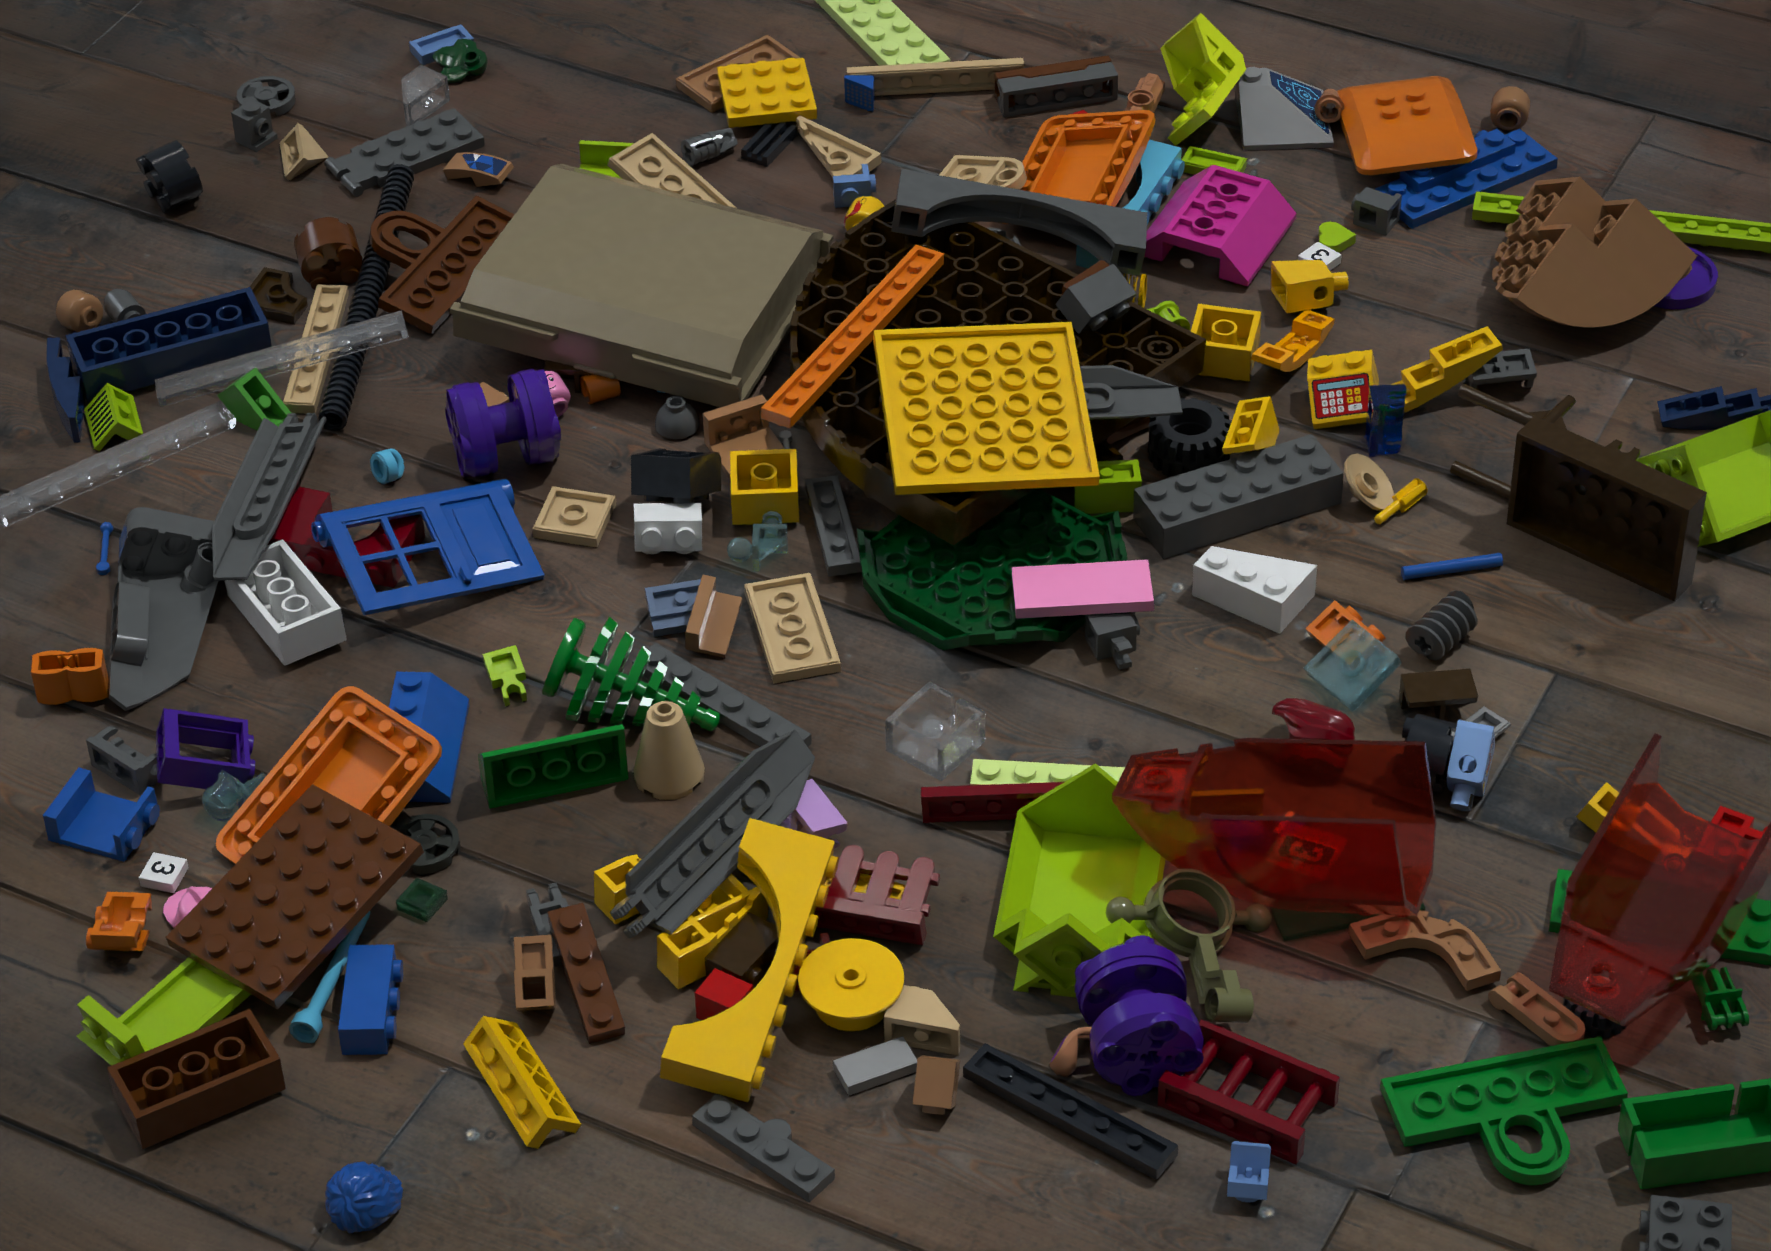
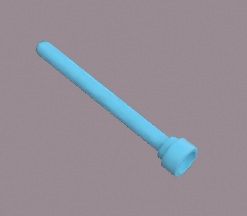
(308, 1022)

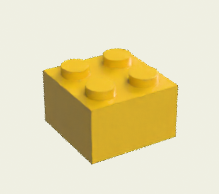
(1230, 340)
(762, 484)

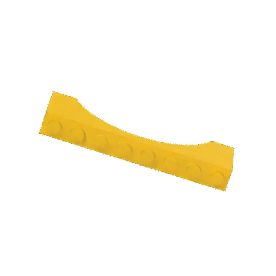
(729, 1048)

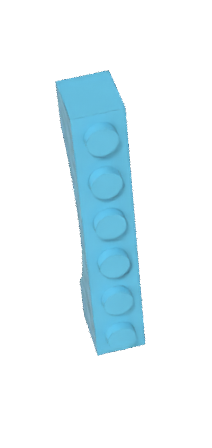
(1155, 177)

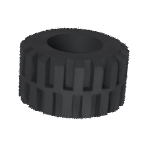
(1190, 439)

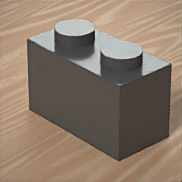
(1096, 299)

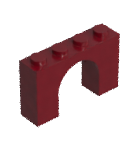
(296, 532)

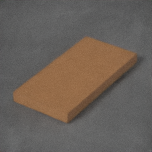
(703, 82)

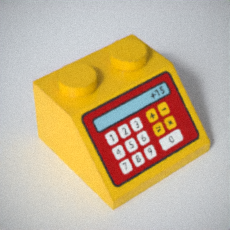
(1340, 387)

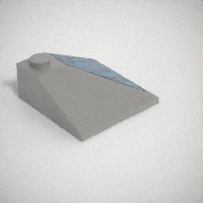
(1278, 112)

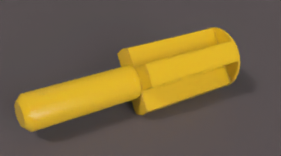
(1403, 499)

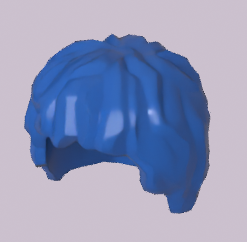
(362, 1197)

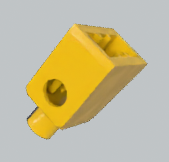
(1305, 284)

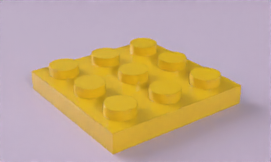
(766, 92)

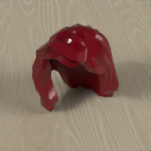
(1314, 720)

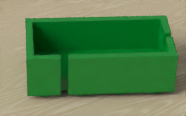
(1694, 1137)

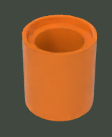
(599, 388)

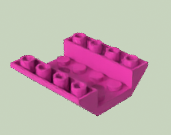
(1239, 226)

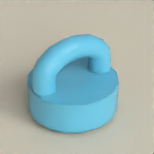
(387, 465)

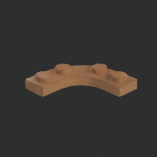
(1449, 940)

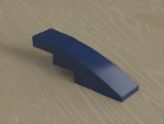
(66, 389)
(1711, 409)

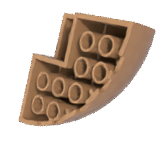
(1587, 256)

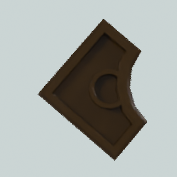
(277, 297)

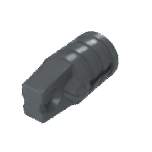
(707, 146)

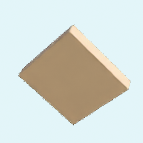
(574, 516)

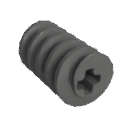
(1442, 626)

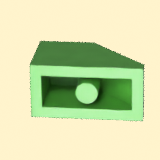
(252, 400)

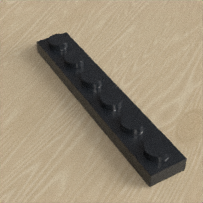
(1070, 1111)

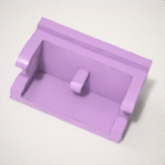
(816, 814)

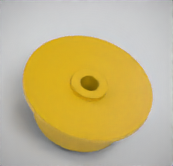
(851, 982)

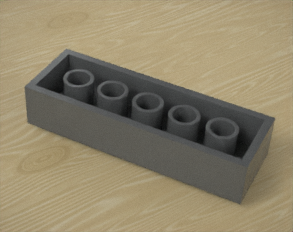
(1237, 496)

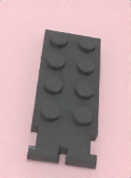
(415, 146)

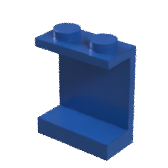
(99, 820)

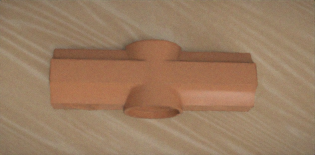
(1146, 94)

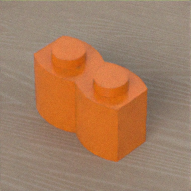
(70, 676)

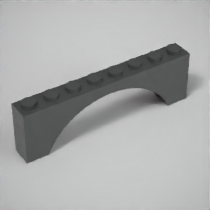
(936, 201)

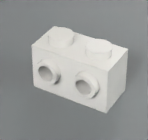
(667, 527)

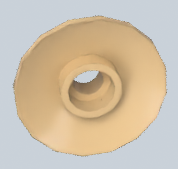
(1368, 482)

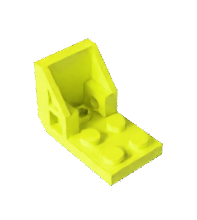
(1202, 72)

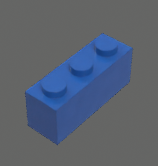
(369, 1000)

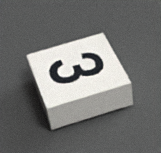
(1321, 252)
(163, 872)

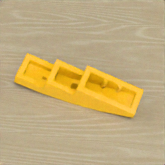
(1448, 366)

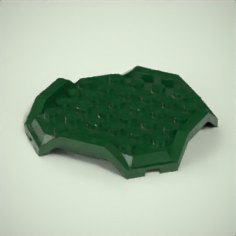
(966, 589)

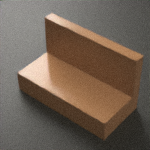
(712, 619)

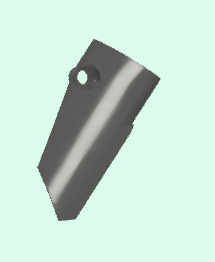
(158, 603)

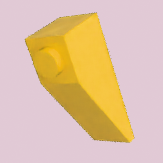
(1252, 426)

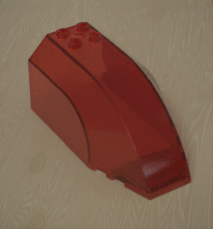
(1292, 820)
(1652, 900)

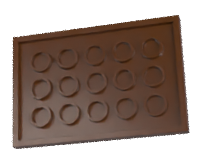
(294, 896)

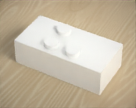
(287, 605)

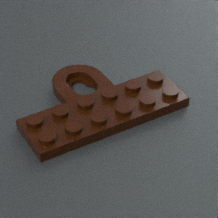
(442, 270)

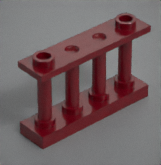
(1239, 1119)

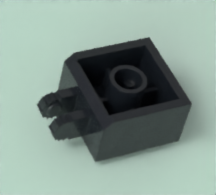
(675, 475)

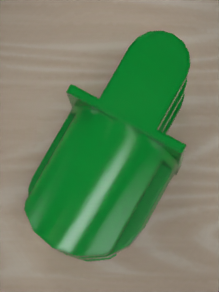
(1720, 999)

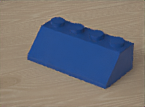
(440, 712)

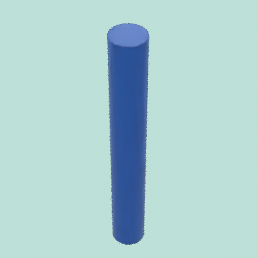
(1451, 566)

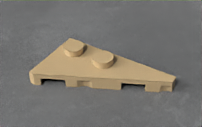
(836, 151)

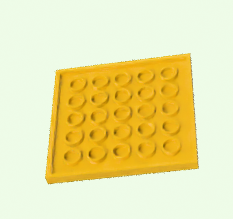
(984, 408)

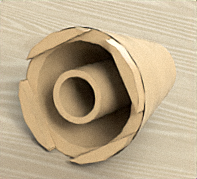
(667, 754)

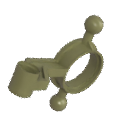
(1215, 988)

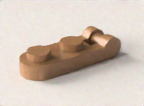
(1537, 1010)

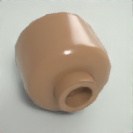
(1510, 108)
(79, 310)

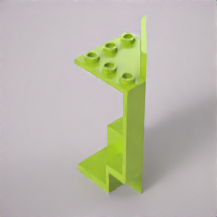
(1731, 468)
(1061, 872)

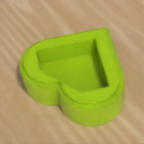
(1336, 236)

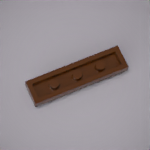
(586, 973)

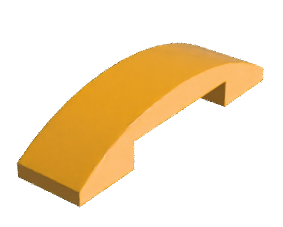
(1296, 347)

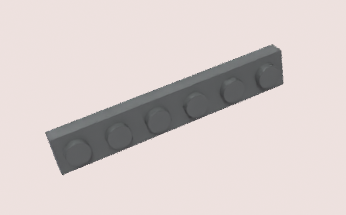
(735, 708)

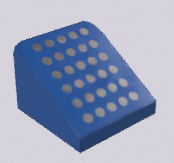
(860, 91)

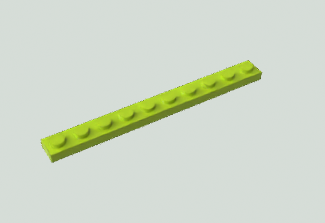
(1687, 227)

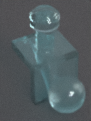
(766, 539)

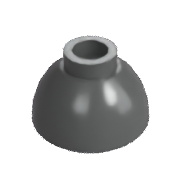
(676, 419)

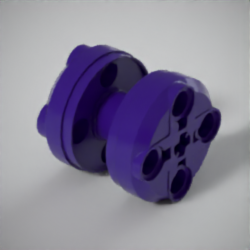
(525, 418)
(1138, 1015)

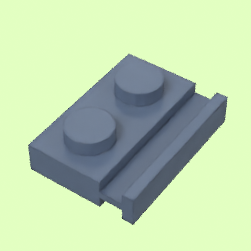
(671, 606)

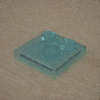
(1352, 665)

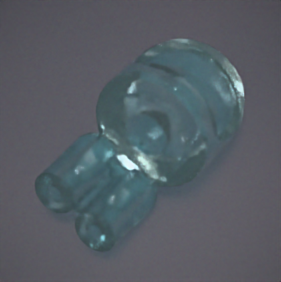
(228, 795)

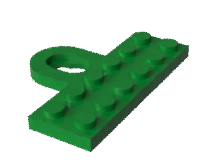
(1506, 1092)

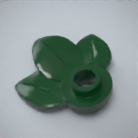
(461, 60)

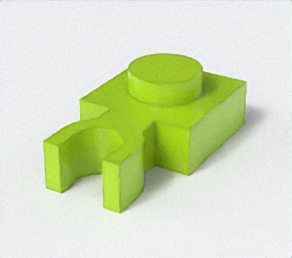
(506, 671)

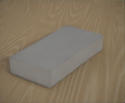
(875, 1065)

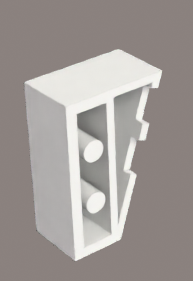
(1254, 585)

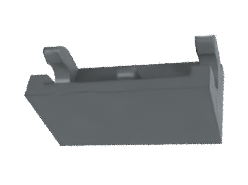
(1505, 367)
(122, 761)

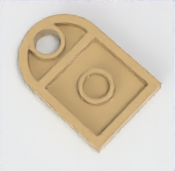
(988, 170)

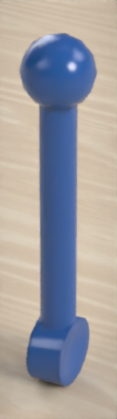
(103, 566)

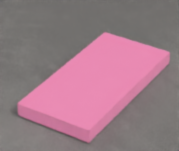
(1082, 589)

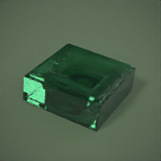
(421, 900)

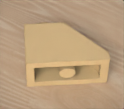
(922, 1022)

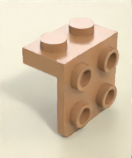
(738, 429)

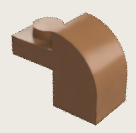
(534, 973)

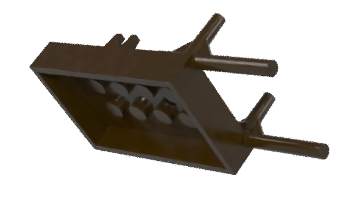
(1595, 500)

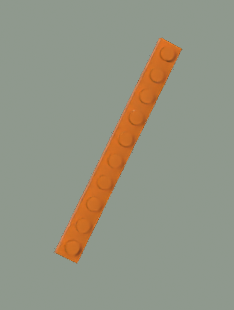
(851, 337)

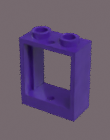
(201, 730)

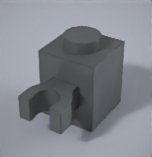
(1112, 636)

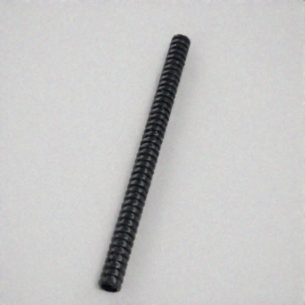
(364, 304)

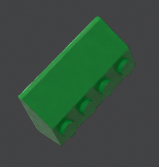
(554, 766)

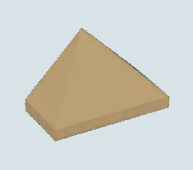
(300, 152)

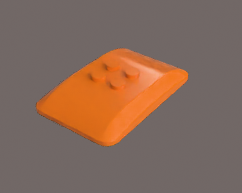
(1406, 125)
(1088, 155)
(352, 752)

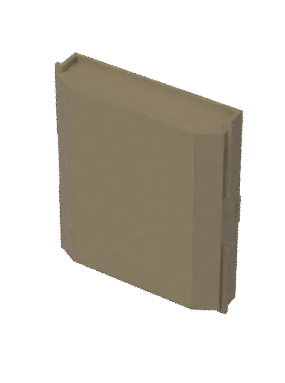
(641, 285)

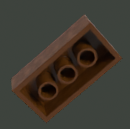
(196, 1078)

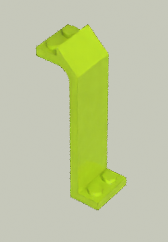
(175, 1007)

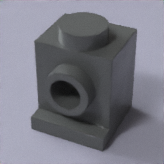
(253, 125)
(1376, 210)

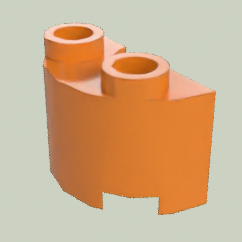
(120, 922)

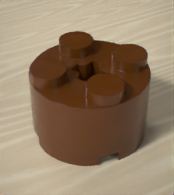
(328, 252)

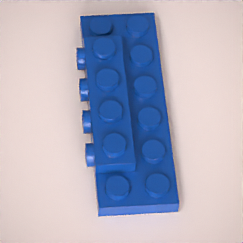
(1499, 165)

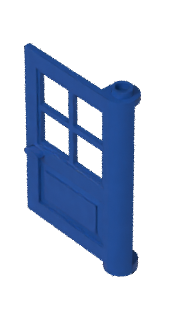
(469, 528)

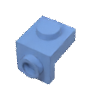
(849, 187)
(1249, 1171)

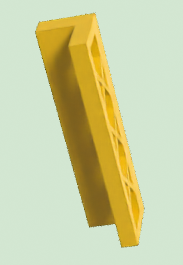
(519, 1080)

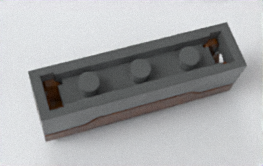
(1056, 86)

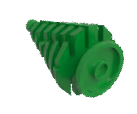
(612, 678)

